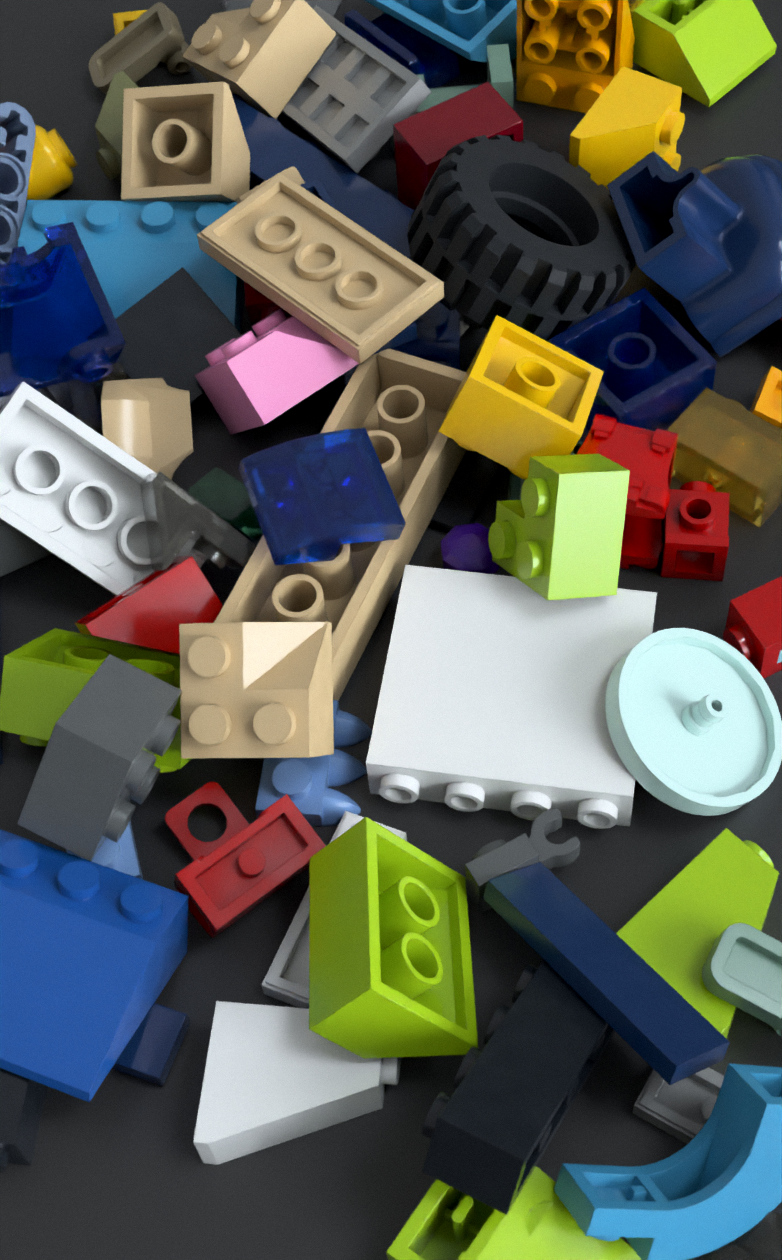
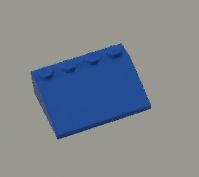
(78, 962)

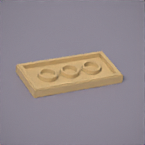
(321, 267)

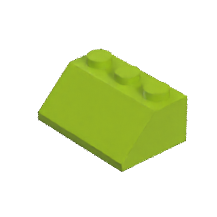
(54, 668)
(389, 948)

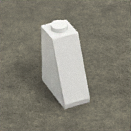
(278, 1081)

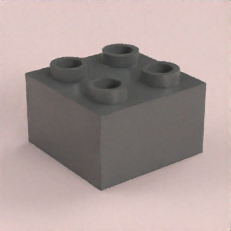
(101, 758)

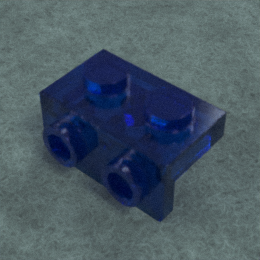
(407, 47)

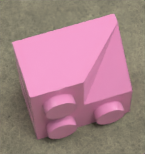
(269, 373)

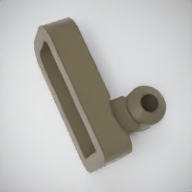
(140, 47)

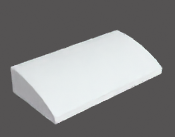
(74, 491)

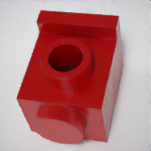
(696, 523)

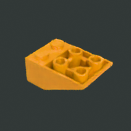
(571, 50)

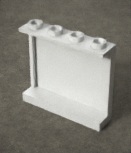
(504, 698)

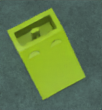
(536, 1228)

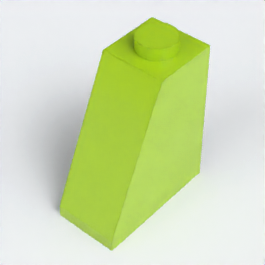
(677, 927)

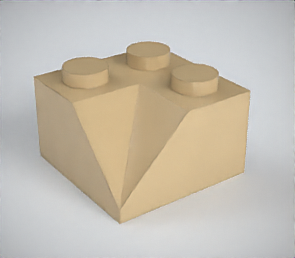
(261, 50)
(183, 144)
(256, 690)

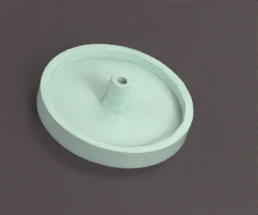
(694, 721)

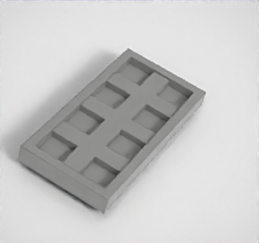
(354, 97)

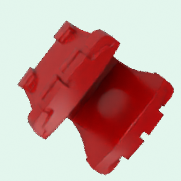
(651, 465)

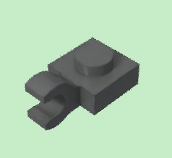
(504, 857)

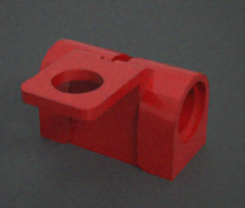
(245, 862)

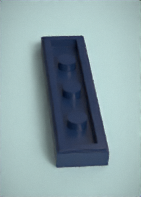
(606, 973)

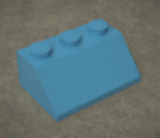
(459, 24)

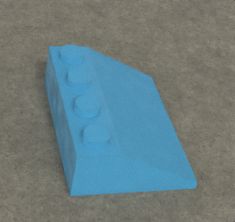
(140, 246)

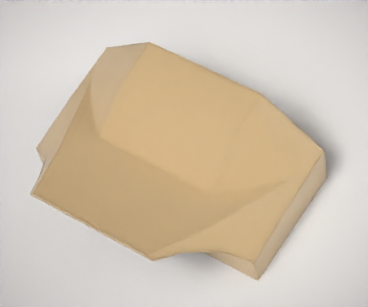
(148, 421)

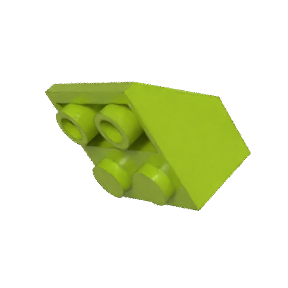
(701, 44)

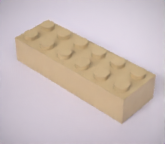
(402, 408)

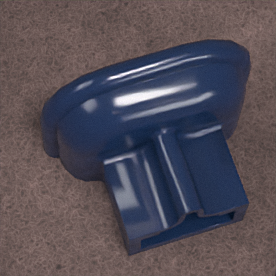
(709, 240)

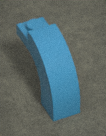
(702, 1192)

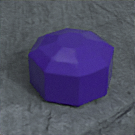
(468, 549)

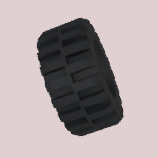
(519, 237)

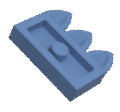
(309, 779)

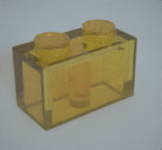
(732, 453)

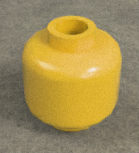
(49, 166)

